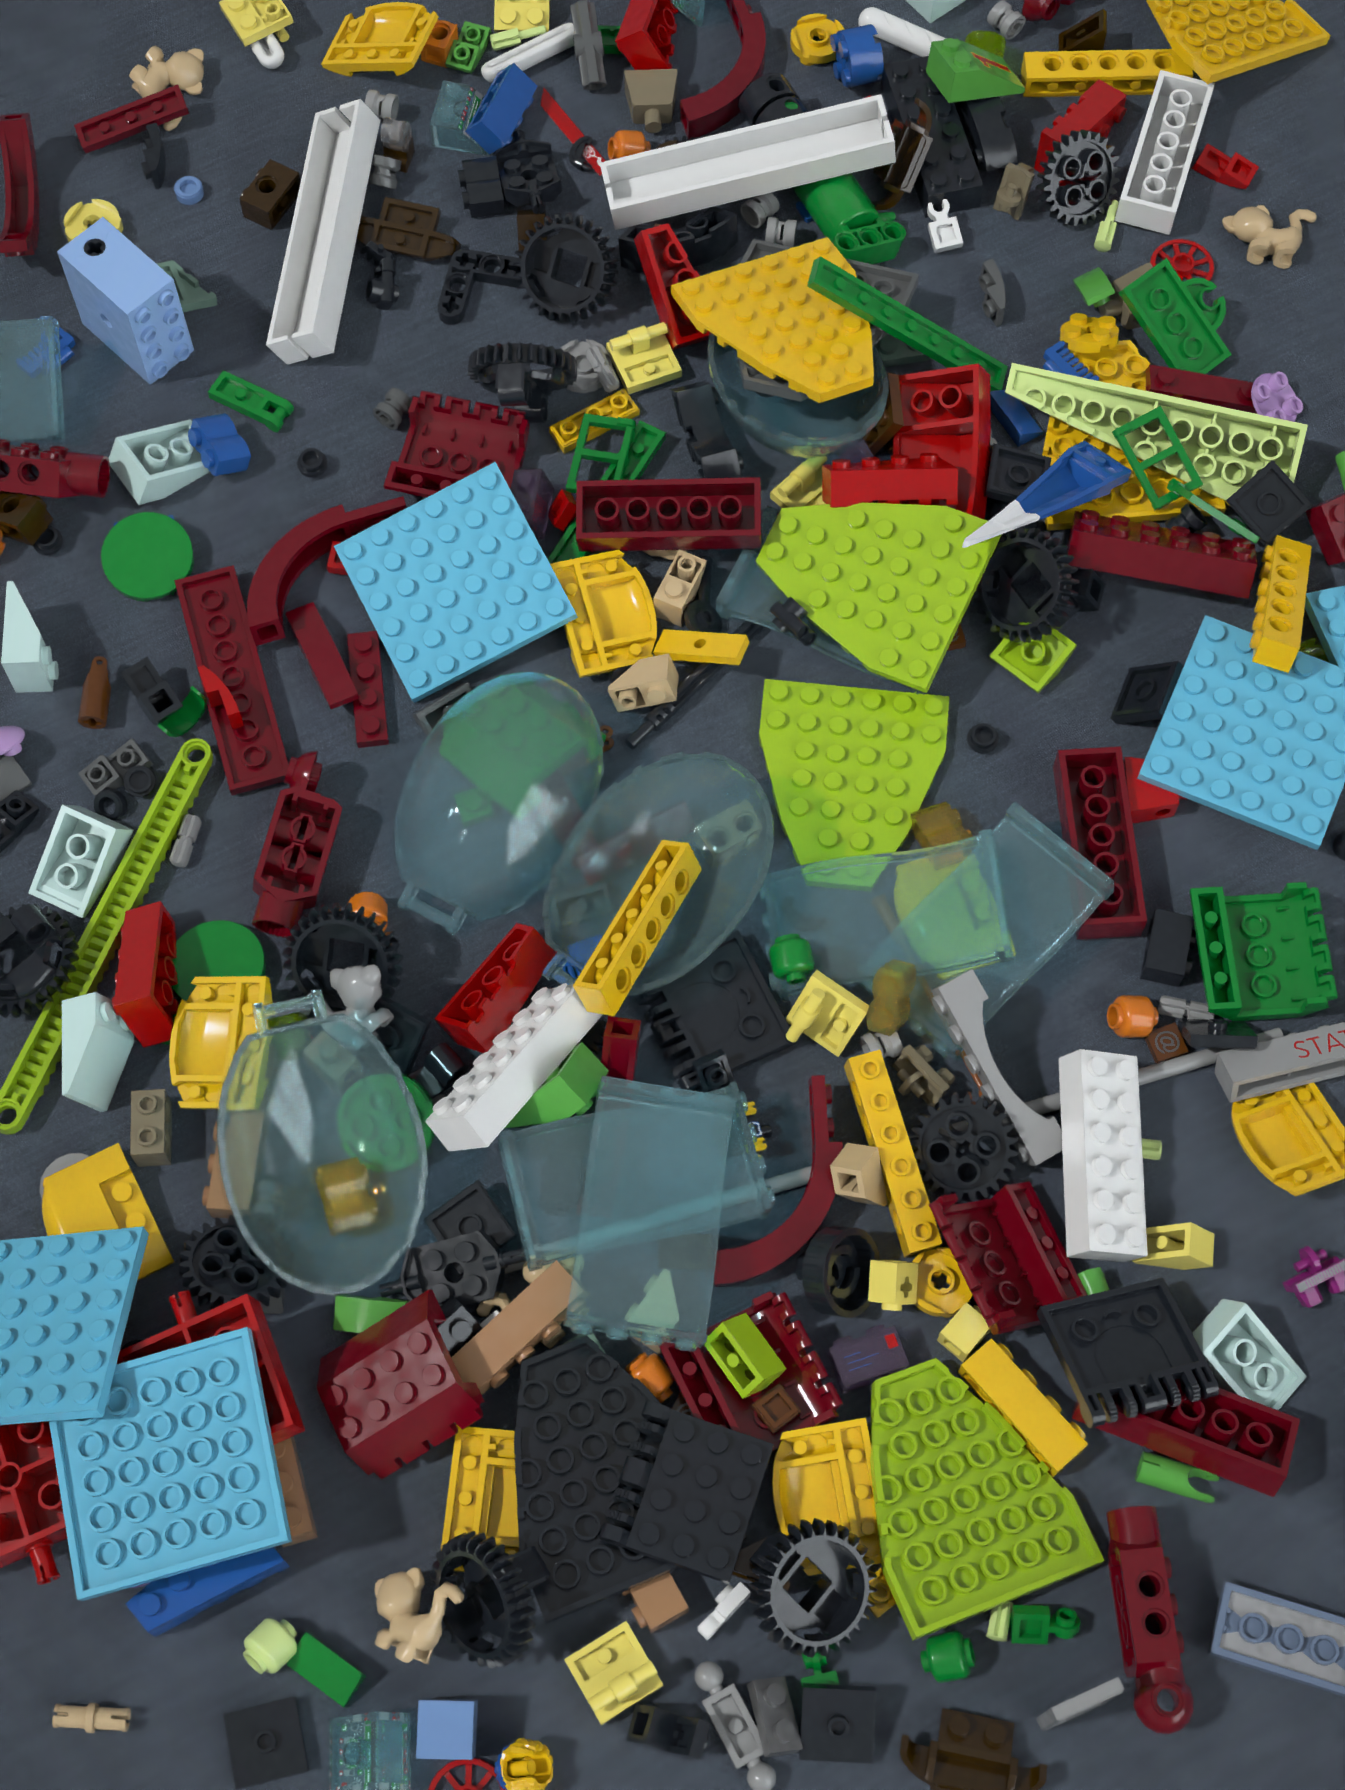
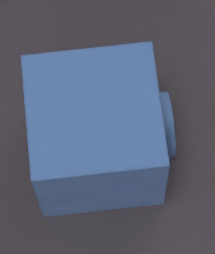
(447, 1729)

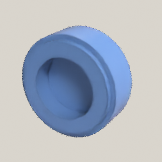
(188, 190)

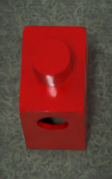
(1145, 799)

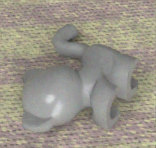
(359, 991)

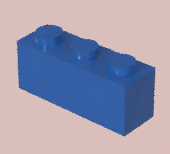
(502, 109)

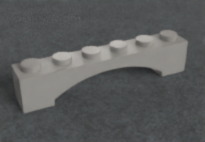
(962, 1005)

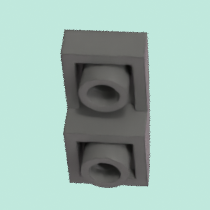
(993, 286)
(109, 772)

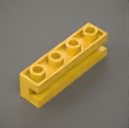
(1023, 1406)

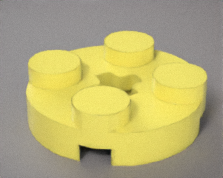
(81, 215)

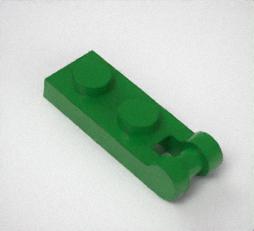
(250, 400)

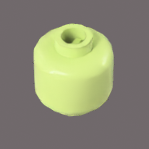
(270, 1645)

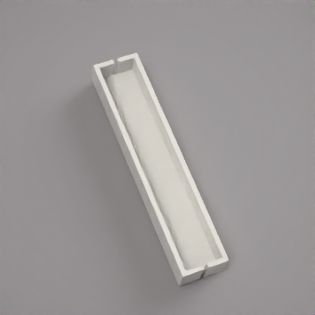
(748, 162)
(323, 233)

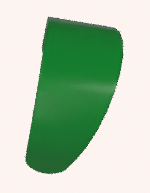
(187, 717)

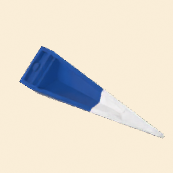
(1074, 479)

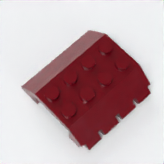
(454, 443)
(1008, 1255)
(396, 1389)
(718, 1402)

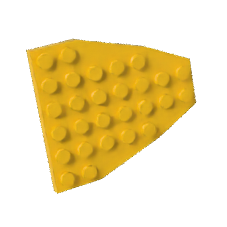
(1235, 35)
(782, 323)
(1125, 368)

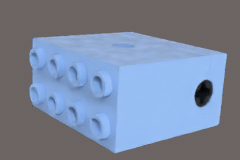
(126, 300)

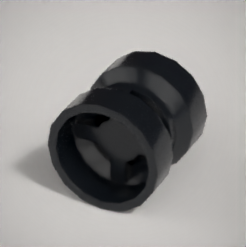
(1188, 518)

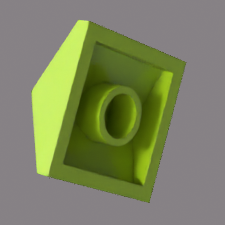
(1035, 661)

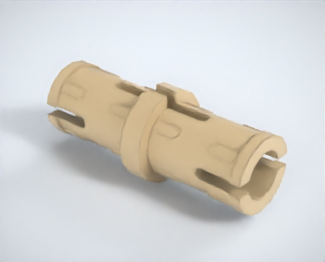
(91, 1717)

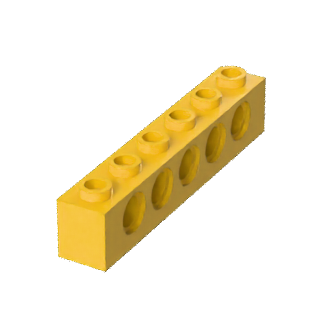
(1076, 71)
(1280, 603)
(637, 928)
(886, 1130)

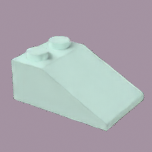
(156, 461)
(24, 652)
(79, 859)
(93, 1049)
(1247, 1355)

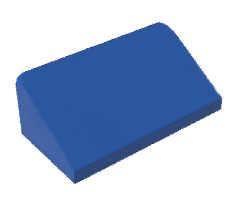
(1014, 417)

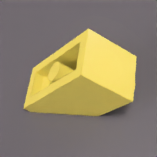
(1179, 1247)

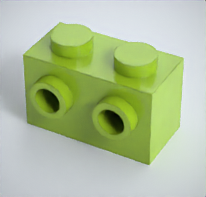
(744, 1355)

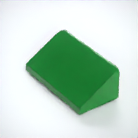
(326, 1670)

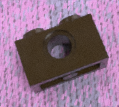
(270, 194)
(23, 517)

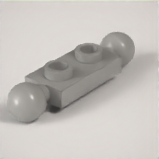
(734, 1726)

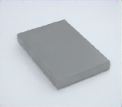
(1080, 1704)

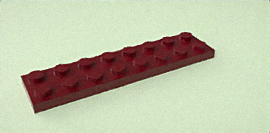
(224, 644)

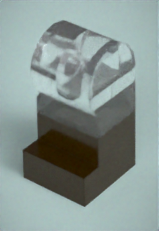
(397, 141)

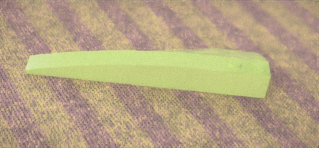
(1220, 441)

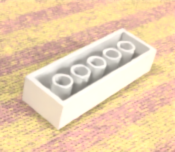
(1164, 152)
(511, 1069)
(1102, 1156)

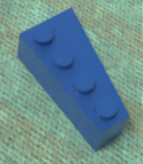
(182, 1596)

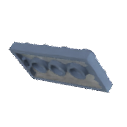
(1280, 1638)

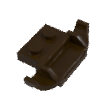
(911, 148)
(408, 231)
(970, 1755)

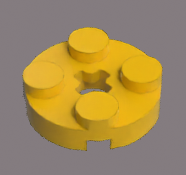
(802, 40)
(1089, 333)
(943, 1301)

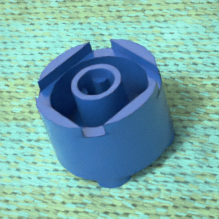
(857, 56)

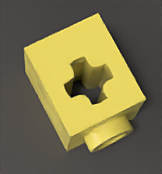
(893, 1283)
(964, 1332)

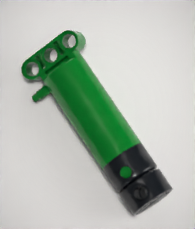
(835, 203)

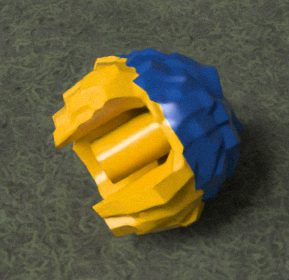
(524, 1766)

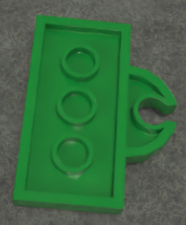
(1178, 318)

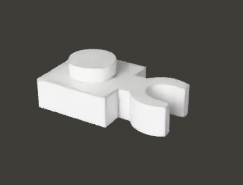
(943, 231)
(728, 1603)

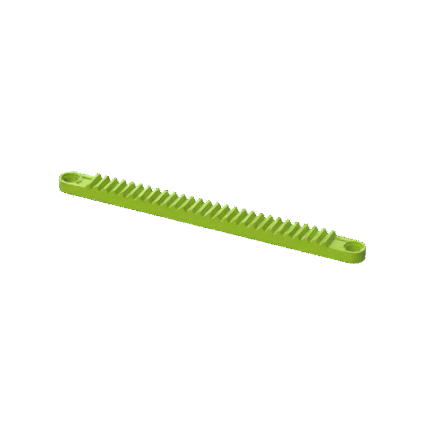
(103, 931)

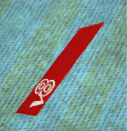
(570, 130)

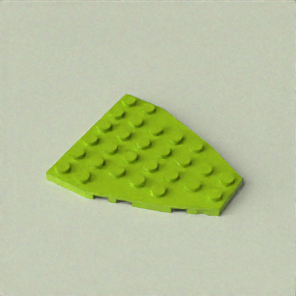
(880, 579)
(849, 764)
(963, 1503)

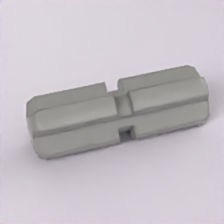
(600, 365)
(183, 846)
(1178, 1008)

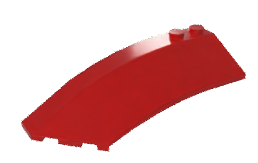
(949, 416)

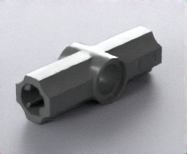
(588, 45)

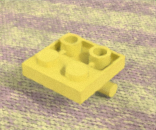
(521, 14)
(257, 19)
(644, 358)
(802, 486)
(826, 1014)
(613, 1673)

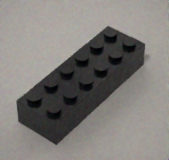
(949, 164)

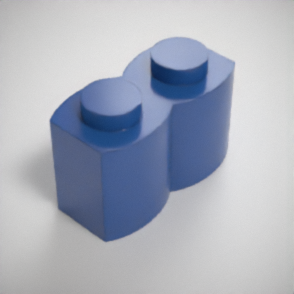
(219, 444)

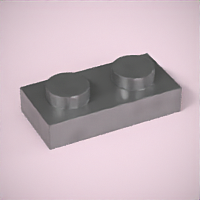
(774, 1716)

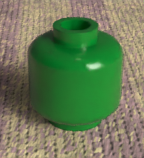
(791, 958)
(948, 1656)

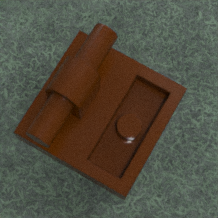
(890, 421)

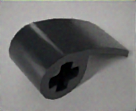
(440, 1070)

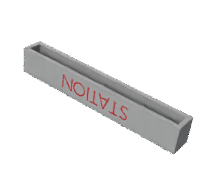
(1282, 1062)

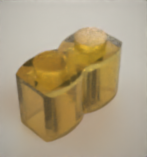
(938, 825)
(891, 1000)
(345, 1195)

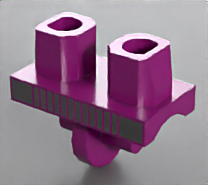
(1306, 1282)

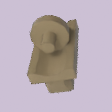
(1014, 189)
(920, 1077)

